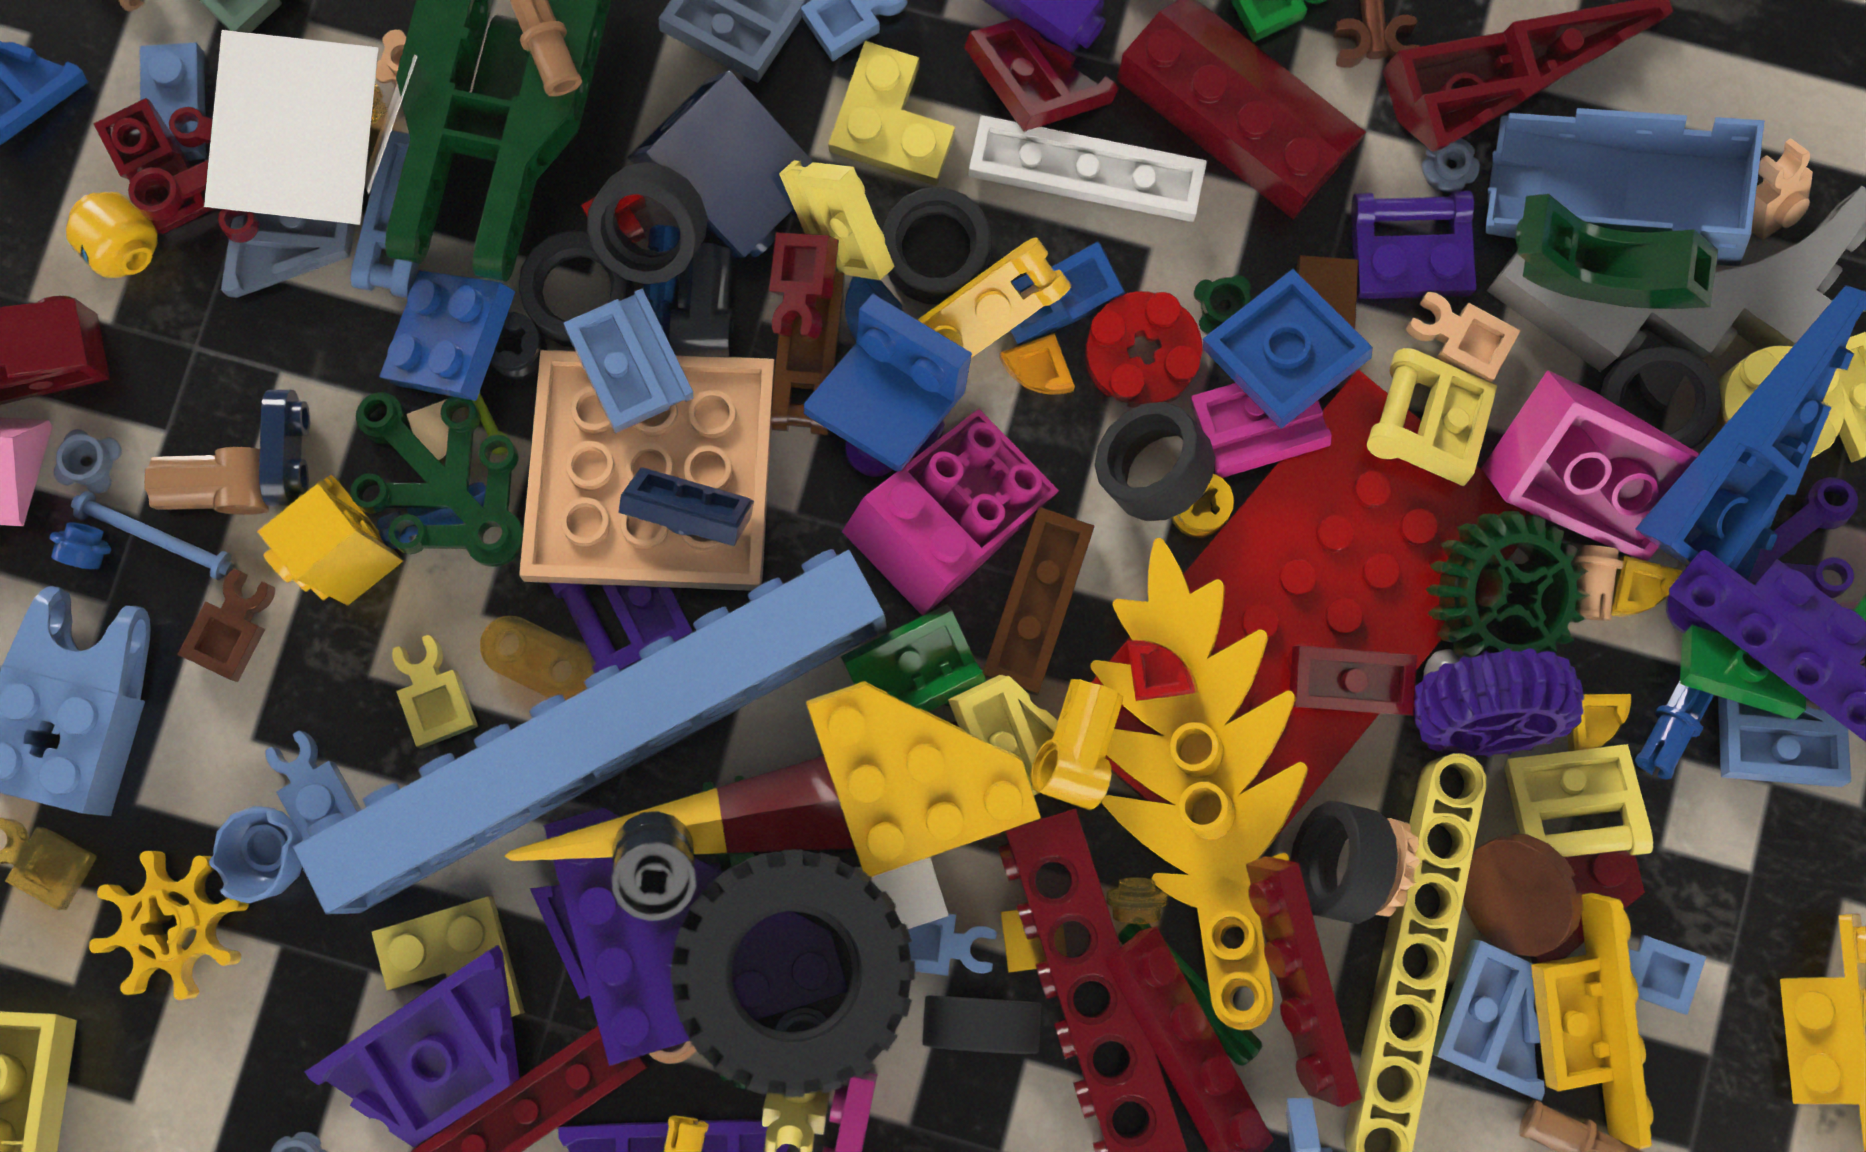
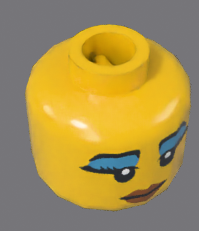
(111, 234)

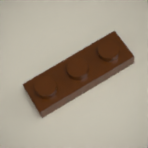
(1038, 599)

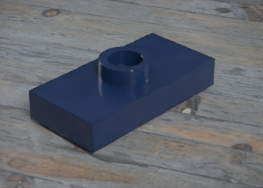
(686, 506)

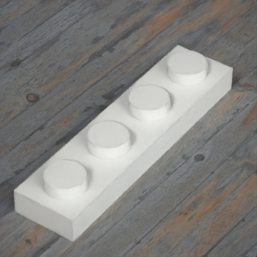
(1087, 168)

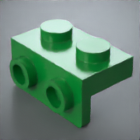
(918, 662)

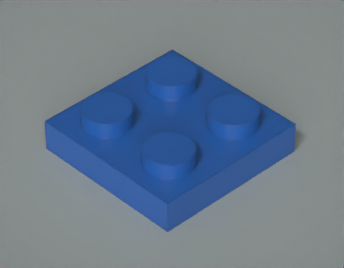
(447, 334)
(1287, 348)

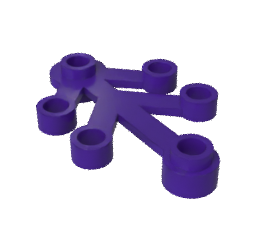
(1814, 514)

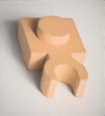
(1784, 191)
(1471, 341)

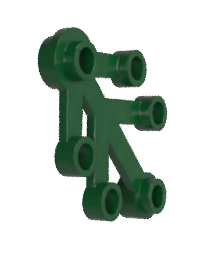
(444, 486)

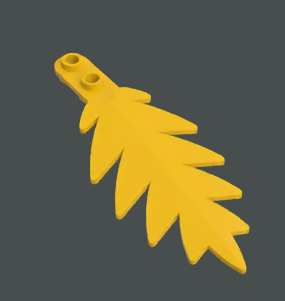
(1204, 770)

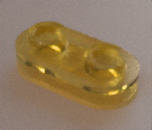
(535, 657)

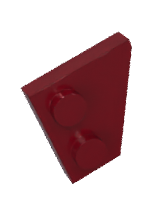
(1034, 75)

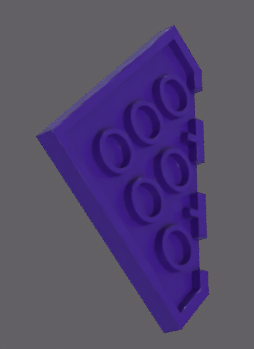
(629, 959)

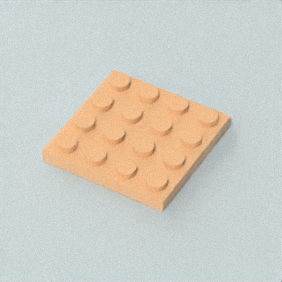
(585, 466)

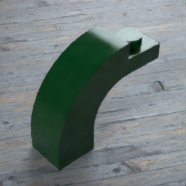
(1612, 264)

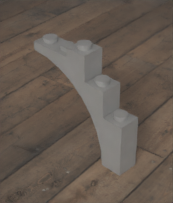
(1760, 301)

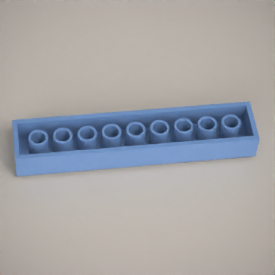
(590, 736)

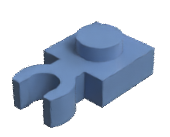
(846, 23)
(313, 789)
(937, 943)
(1666, 973)

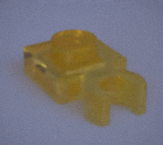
(44, 864)

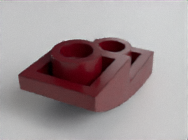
(141, 140)

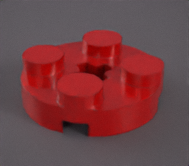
(1157, 319)

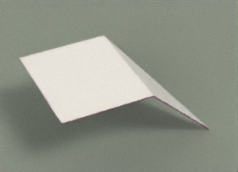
(914, 892)

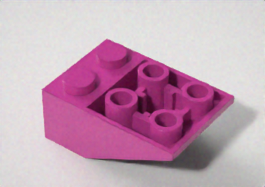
(948, 511)

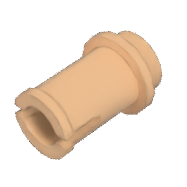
(1598, 581)

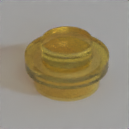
(1137, 901)

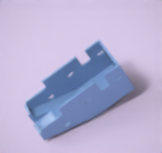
(1631, 173)

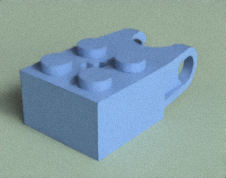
(74, 694)

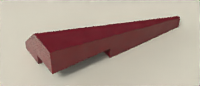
(1464, 83)

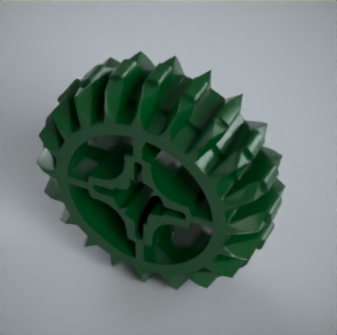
(1477, 580)

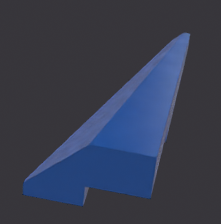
(1759, 454)

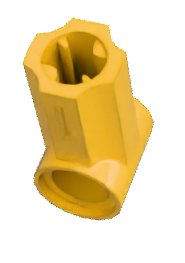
(1074, 761)

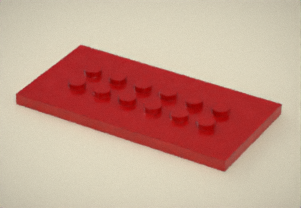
(1331, 559)

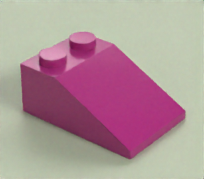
(1586, 464)

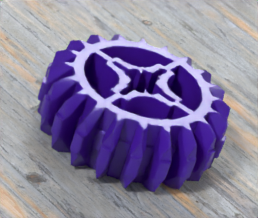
(1498, 703)

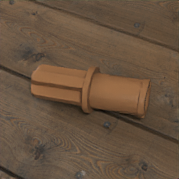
(545, 41)
(1566, 1133)

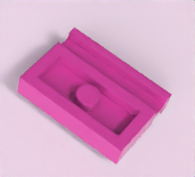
(1247, 437)
(852, 1110)

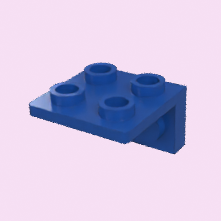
(891, 385)

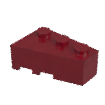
(49, 348)

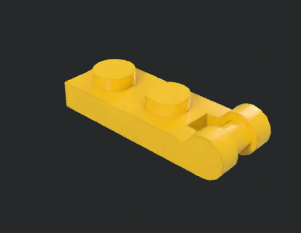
(993, 304)

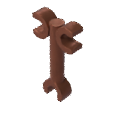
(1372, 35)

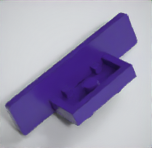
(1786, 629)

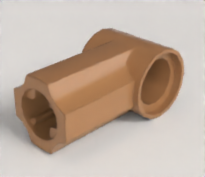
(216, 481)

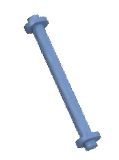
(85, 505)

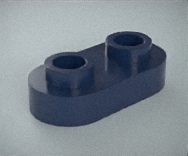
(281, 469)

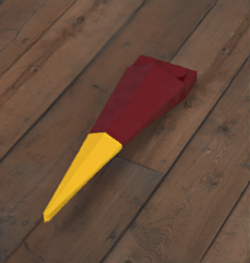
(758, 814)

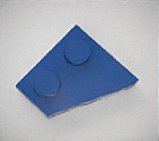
(31, 87)

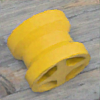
(1198, 519)

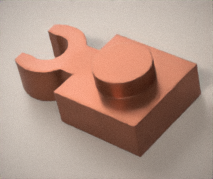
(225, 636)

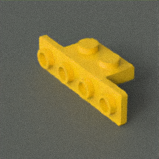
(1592, 1022)
(1829, 1028)

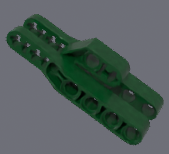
(500, 120)

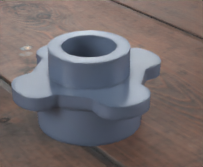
(70, 457)

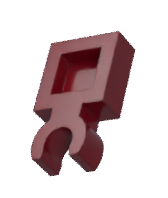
(802, 273)

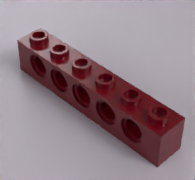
(1140, 1080)

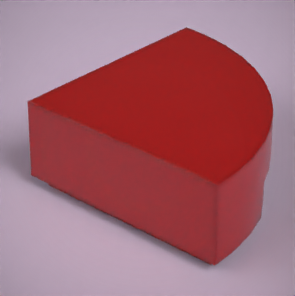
(1158, 671)

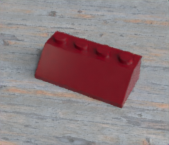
(1238, 104)

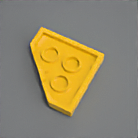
(914, 779)

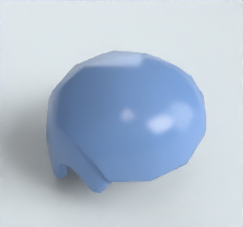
(256, 854)

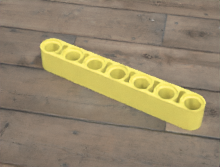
(1437, 938)

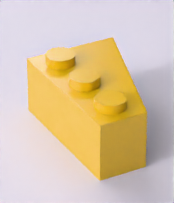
(328, 544)

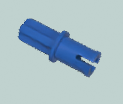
(1673, 730)

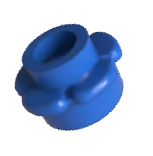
(79, 546)

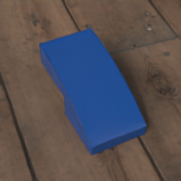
(1092, 287)

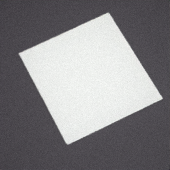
(291, 127)

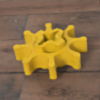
(150, 908)

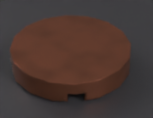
(1522, 895)

